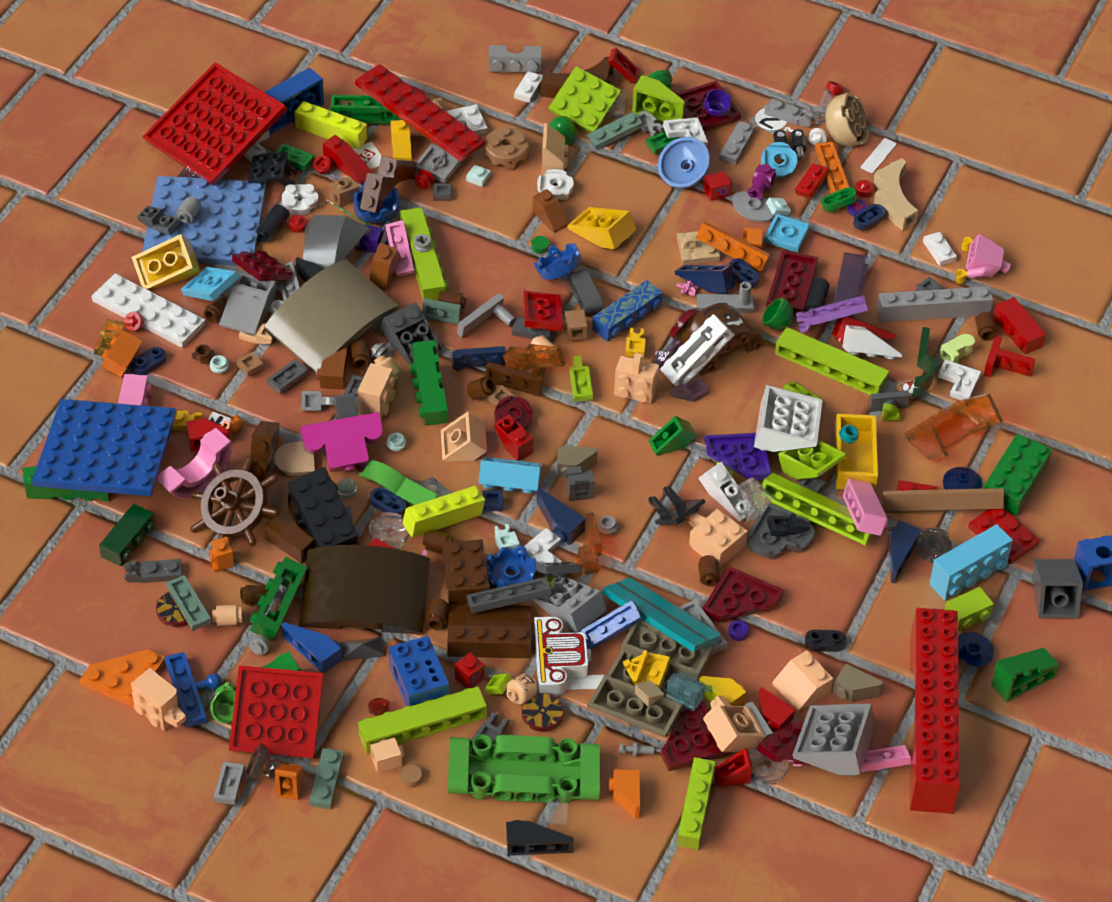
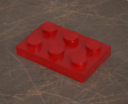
(542, 311)
(1022, 538)

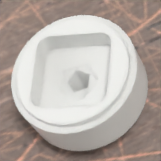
(817, 136)

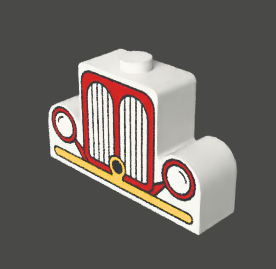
(558, 655)

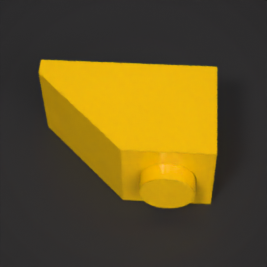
(401, 139)
(726, 687)

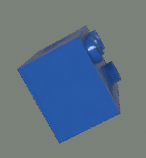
(1094, 555)
(418, 671)

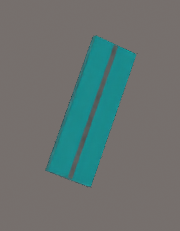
(663, 614)

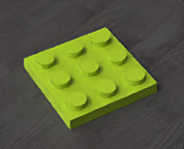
(585, 100)

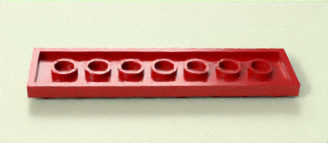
(420, 112)

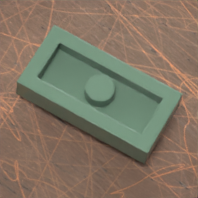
(441, 311)

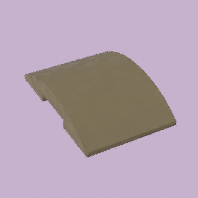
(329, 313)
(617, 691)

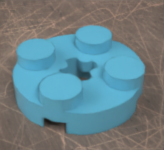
(784, 151)

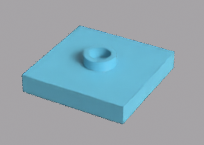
(786, 233)

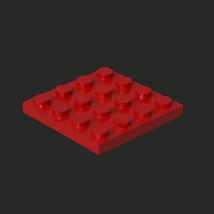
(276, 710)

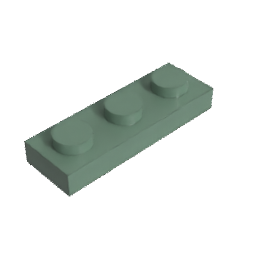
(615, 130)
(188, 603)
(326, 778)

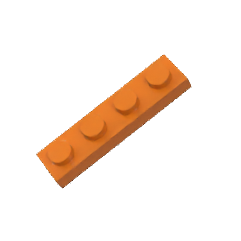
(829, 158)
(732, 245)

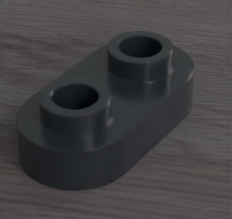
(825, 640)

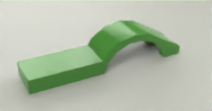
(396, 483)

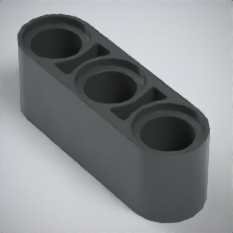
(585, 292)

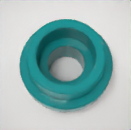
(849, 434)

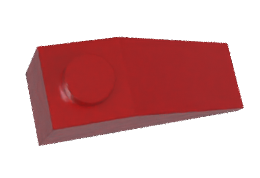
(345, 159)
(839, 328)

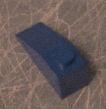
(709, 277)
(561, 519)
(901, 547)

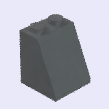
(1057, 588)

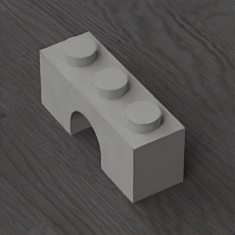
(504, 61)

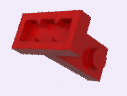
(1007, 360)

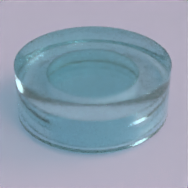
(347, 488)

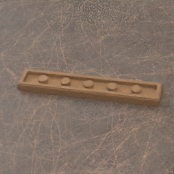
(943, 499)

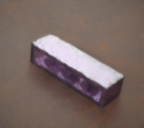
(851, 277)

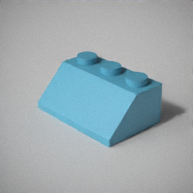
(510, 474)

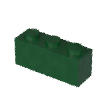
(127, 535)

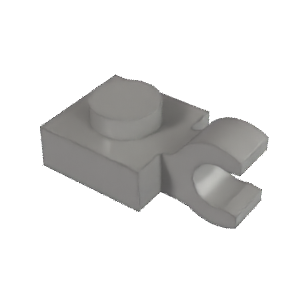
(312, 400)

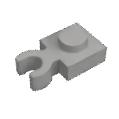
(649, 123)

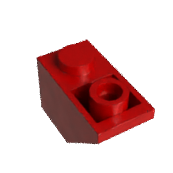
(514, 438)

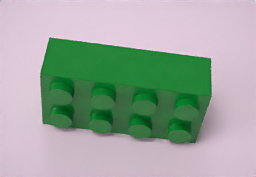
(1019, 471)

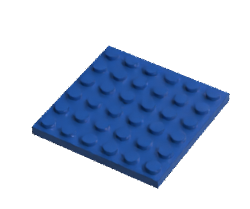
(105, 447)

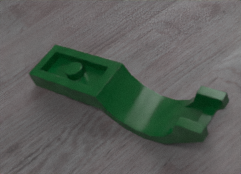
(926, 363)

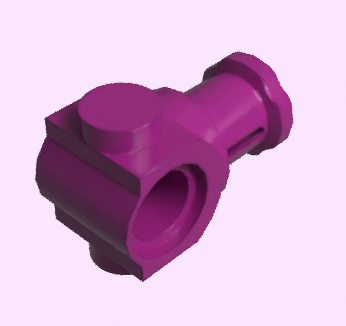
(762, 180)

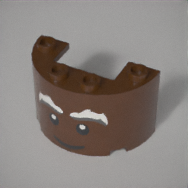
(734, 321)

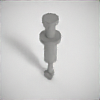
(638, 749)

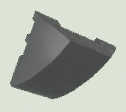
(331, 238)

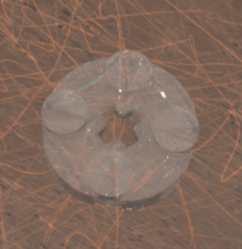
(385, 521)
(768, 776)

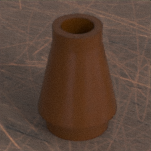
(215, 310)
(251, 593)

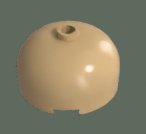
(845, 119)

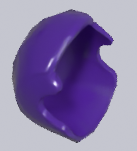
(717, 102)

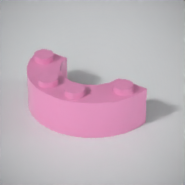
(199, 471)

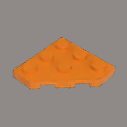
(115, 675)

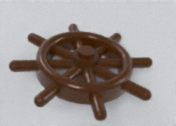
(234, 502)

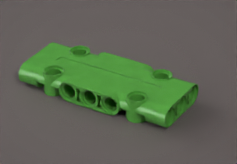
(524, 768)

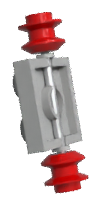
(435, 165)

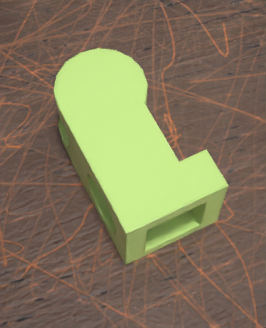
(957, 348)

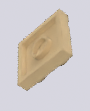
(695, 251)

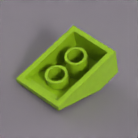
(657, 100)
(810, 461)

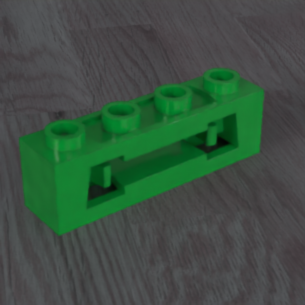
(363, 109)
(264, 624)

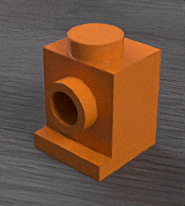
(753, 236)
(221, 554)

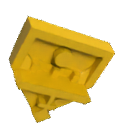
(648, 668)

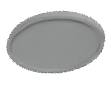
(752, 208)

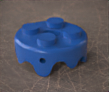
(387, 212)
(560, 265)
(510, 560)

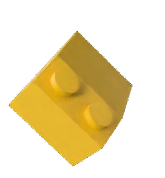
(604, 226)
(166, 263)

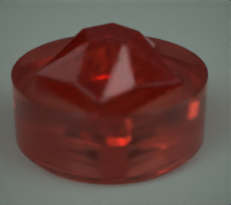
(378, 706)

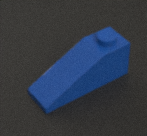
(315, 647)

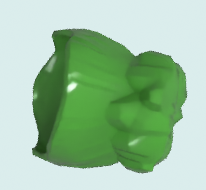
(223, 703)

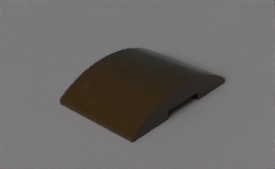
(365, 589)

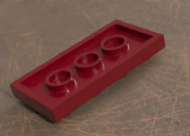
(793, 279)

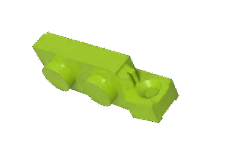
(580, 381)

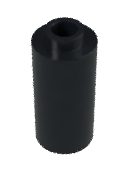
(272, 223)
(817, 294)

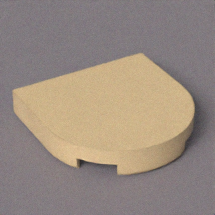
(294, 460)

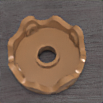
(508, 154)

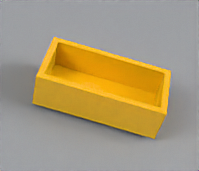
(862, 455)

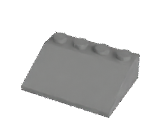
(836, 737)

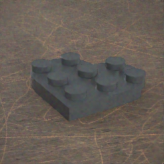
(770, 546)

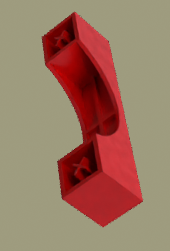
(936, 719)

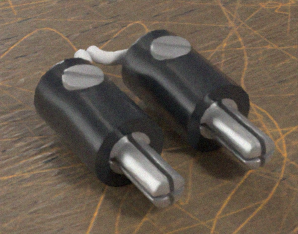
(797, 137)

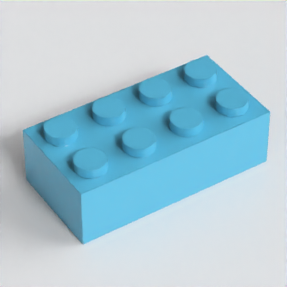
(970, 562)

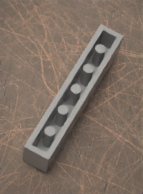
(933, 304)

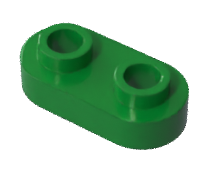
(839, 199)

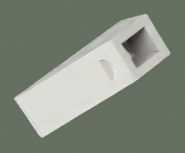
(862, 340)
(724, 490)

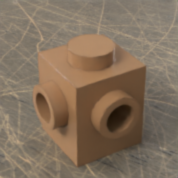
(343, 191)
(574, 321)

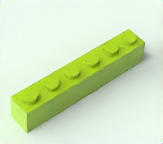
(427, 263)
(831, 362)
(814, 507)
(424, 718)

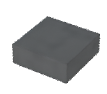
(442, 192)

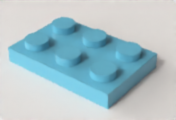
(210, 283)

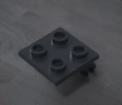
(271, 168)
(682, 507)

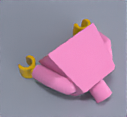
(983, 259)

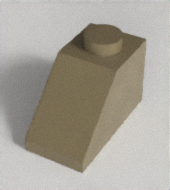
(575, 456)
(856, 685)

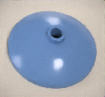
(679, 155)

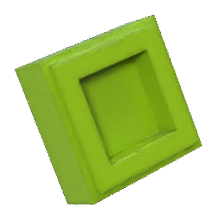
(498, 684)

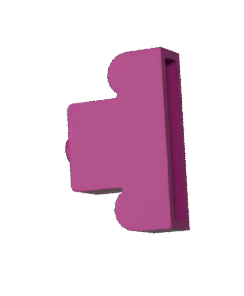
(343, 440)

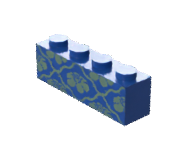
(627, 310)

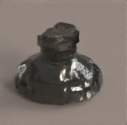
(933, 543)
(261, 764)

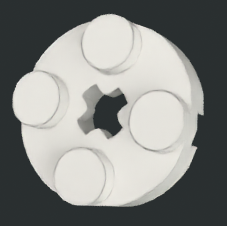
(564, 183)
(295, 192)

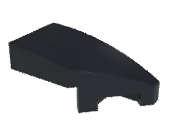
(786, 525)

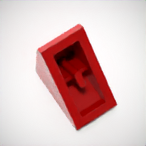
(734, 770)

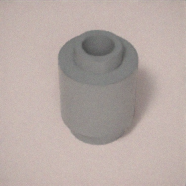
(188, 209)

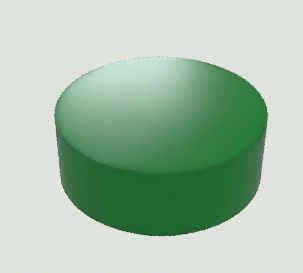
(540, 244)

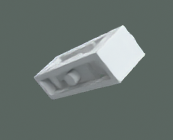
(697, 351)

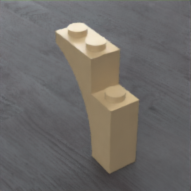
(891, 196)

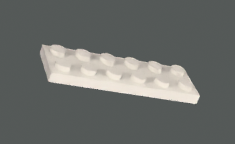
(158, 313)

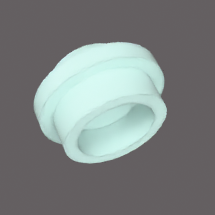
(219, 364)
(396, 442)

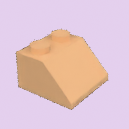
(553, 150)
(464, 439)
(803, 681)

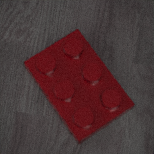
(261, 266)

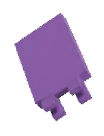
(831, 312)

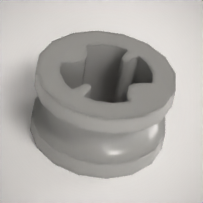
(422, 247)

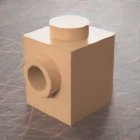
(386, 755)

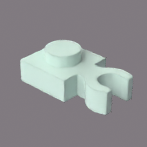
(505, 538)

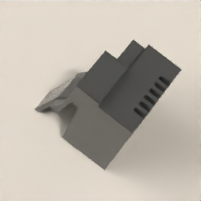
(579, 483)

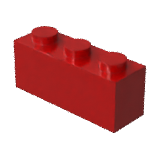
(1019, 325)

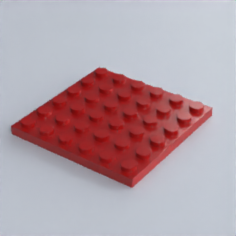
(214, 123)

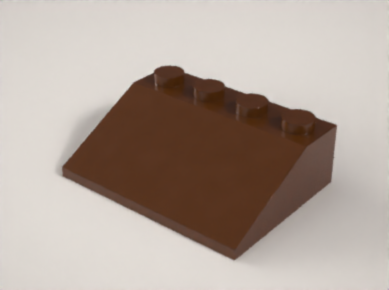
(490, 633)

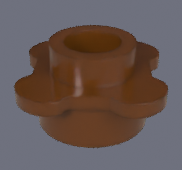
(203, 353)

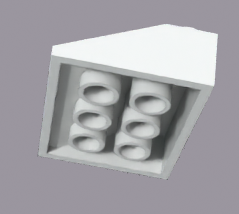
(787, 420)

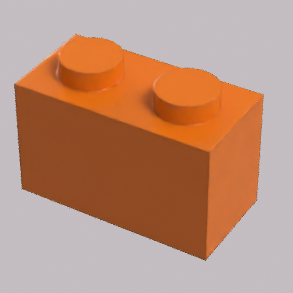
(121, 353)

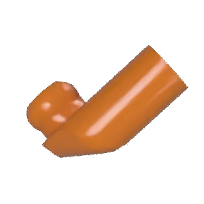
(234, 424)

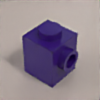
(370, 241)

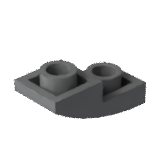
(155, 219)

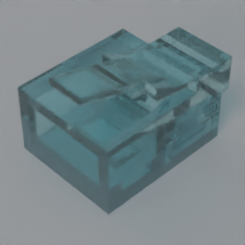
(686, 690)

